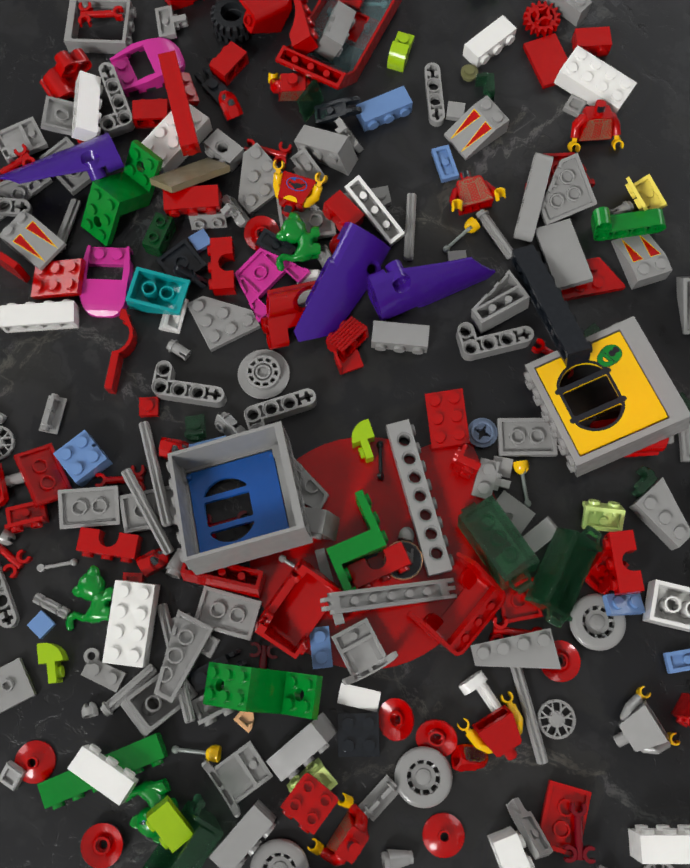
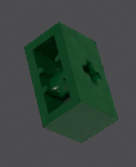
(159, 234)

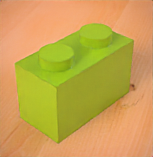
(169, 824)

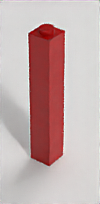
(179, 103)

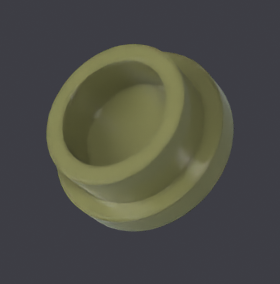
(469, 72)

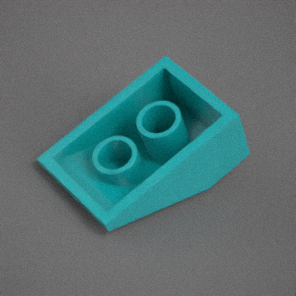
(156, 292)

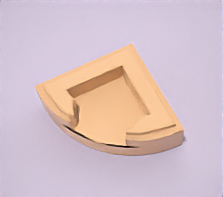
(245, 720)

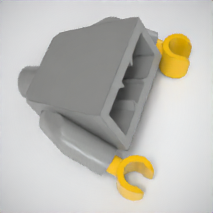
(642, 727)

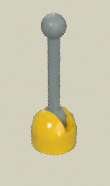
(470, 226)
(522, 468)
(212, 754)

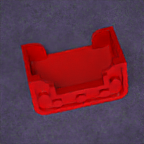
(265, 15)
(295, 609)

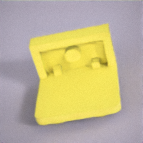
(646, 193)

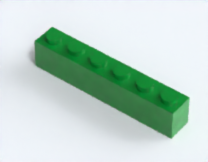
(133, 756)

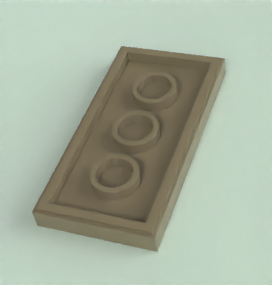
(190, 175)

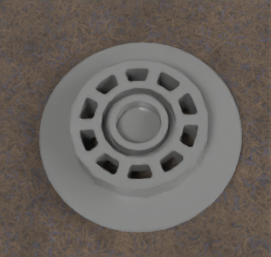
(263, 373)
(596, 623)
(423, 777)
(281, 846)

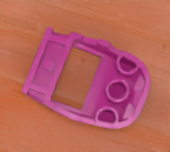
(152, 48)
(105, 296)

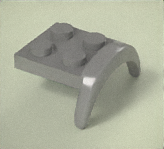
(21, 133)
(361, 651)
(238, 775)

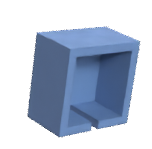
(82, 458)

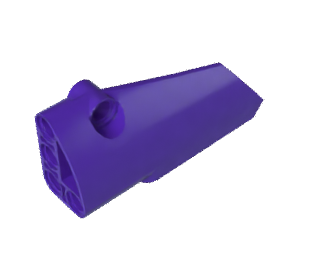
(86, 156)
(340, 282)
(421, 285)

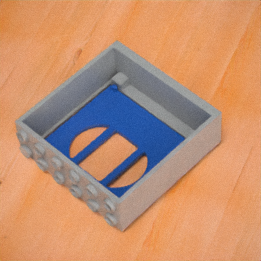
(250, 459)

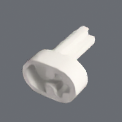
(478, 682)

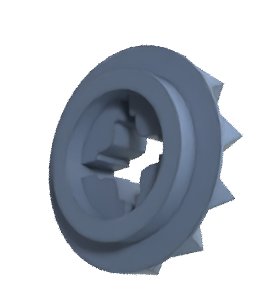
(490, 430)

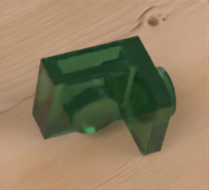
(486, 81)
(195, 428)
(643, 485)

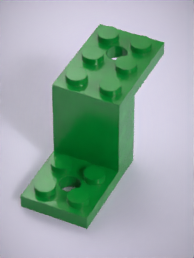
(121, 193)
(359, 546)
(262, 690)

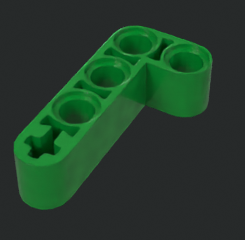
(626, 224)

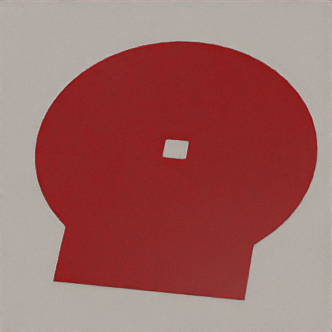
(343, 473)

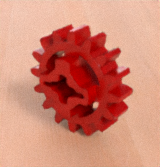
(541, 19)

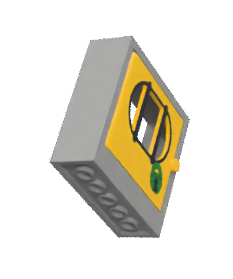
(640, 388)

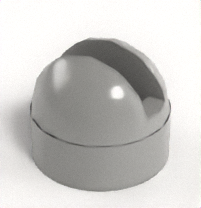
(406, 534)
(6, 536)
(89, 710)

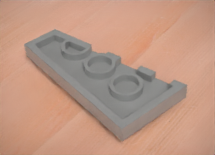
(21, 191)
(183, 650)
(518, 651)

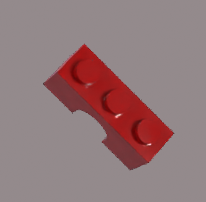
(221, 251)
(92, 543)
(396, 561)
(623, 580)

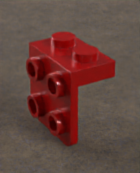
(309, 803)

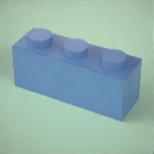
(384, 108)

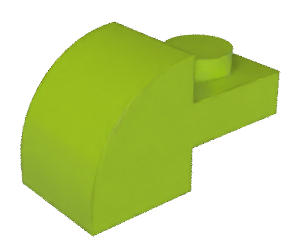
(400, 51)
(362, 436)
(52, 656)

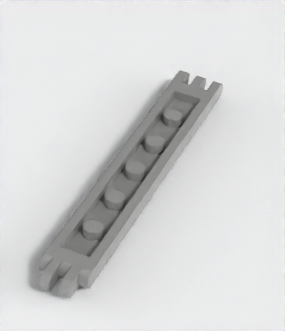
(388, 596)

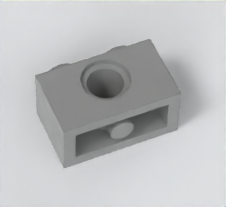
(221, 142)

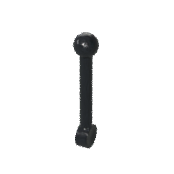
(379, 444)

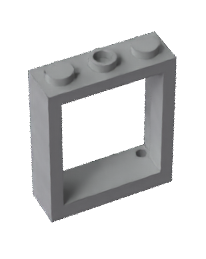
(97, 45)

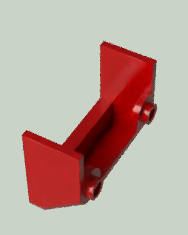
(468, 612)

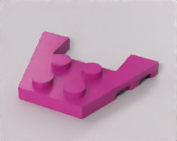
(261, 274)

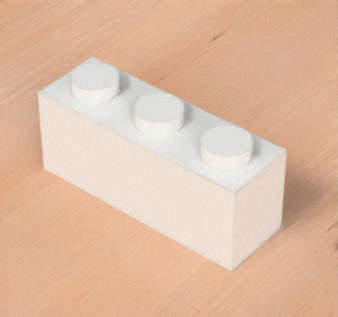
(489, 41)
(103, 773)

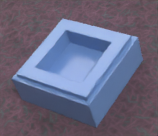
(200, 240)
(41, 624)

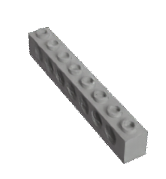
(432, 565)

